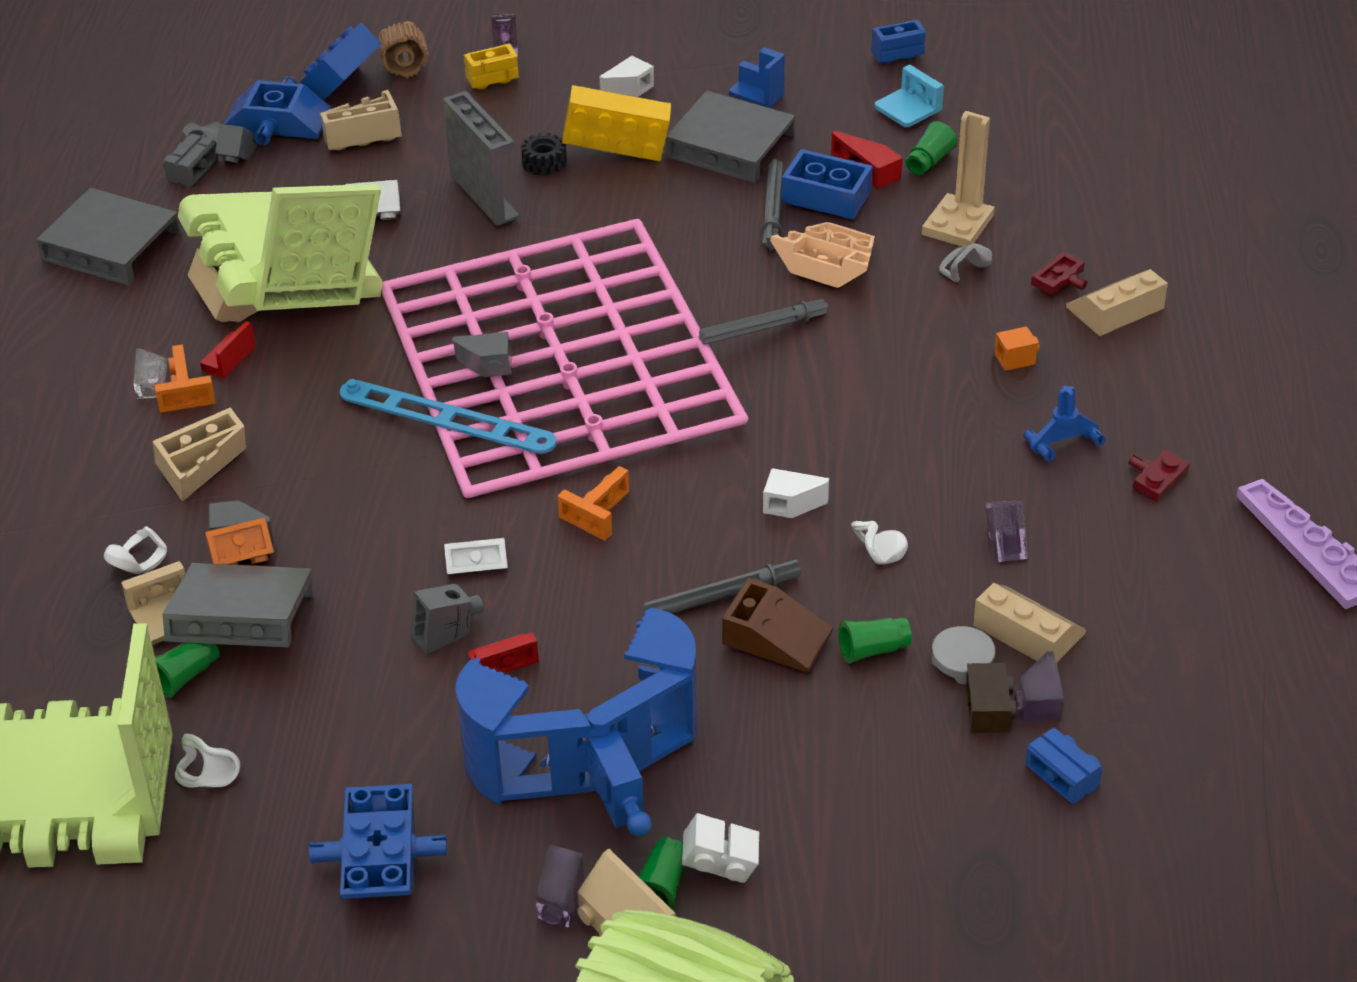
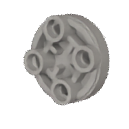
(960, 646)

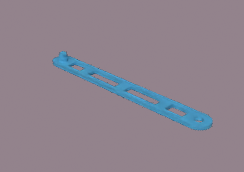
(357, 392)

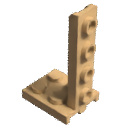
(963, 216)

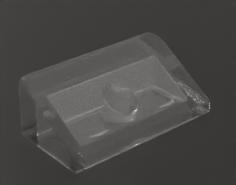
(148, 371)

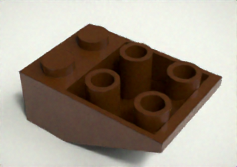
(774, 626)

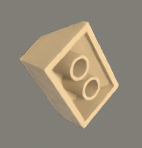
(204, 280)
(1121, 302)
(1024, 623)
(613, 889)

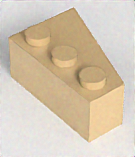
(361, 123)
(199, 451)

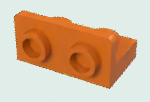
(240, 543)

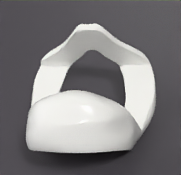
(882, 547)
(121, 558)
(219, 767)

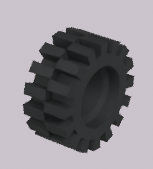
(543, 154)

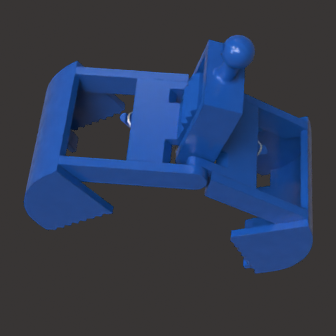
(610, 757)

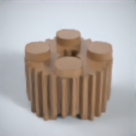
(403, 49)

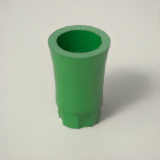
(932, 146)
(873, 637)
(183, 664)
(664, 869)

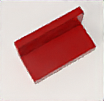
(229, 351)
(508, 653)

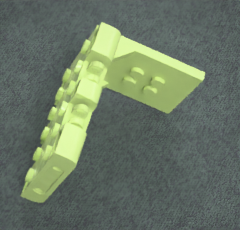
(288, 244)
(88, 773)

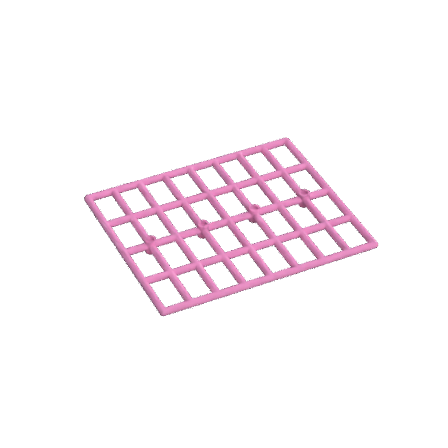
(569, 373)

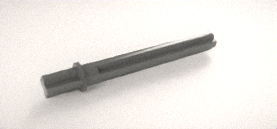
(773, 203)
(800, 312)
(725, 588)

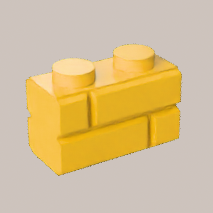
(491, 66)

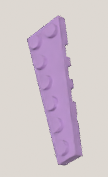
(1312, 545)

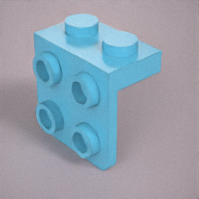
(915, 100)

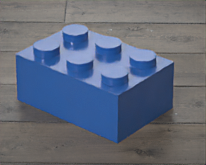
(341, 61)
(827, 184)

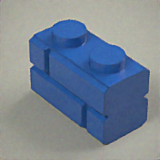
(898, 41)
(1064, 765)

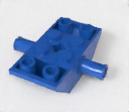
(278, 109)
(378, 842)

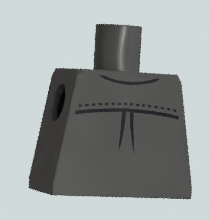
(442, 616)

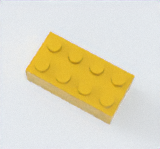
(616, 123)

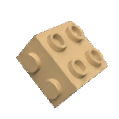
(150, 594)

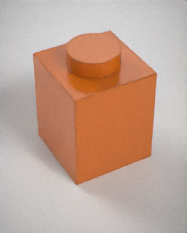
(1016, 348)

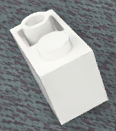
(628, 78)
(794, 493)

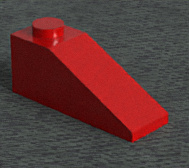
(885, 162)

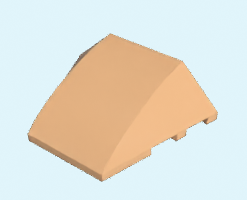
(825, 253)

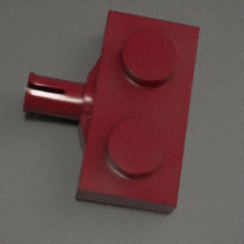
(1060, 272)
(1158, 474)

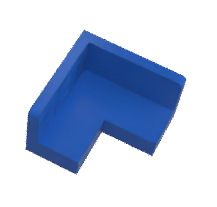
(761, 83)

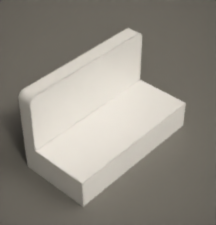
(475, 555)

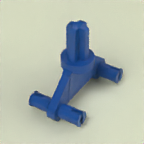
(1065, 424)

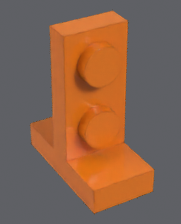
(182, 391)
(593, 510)

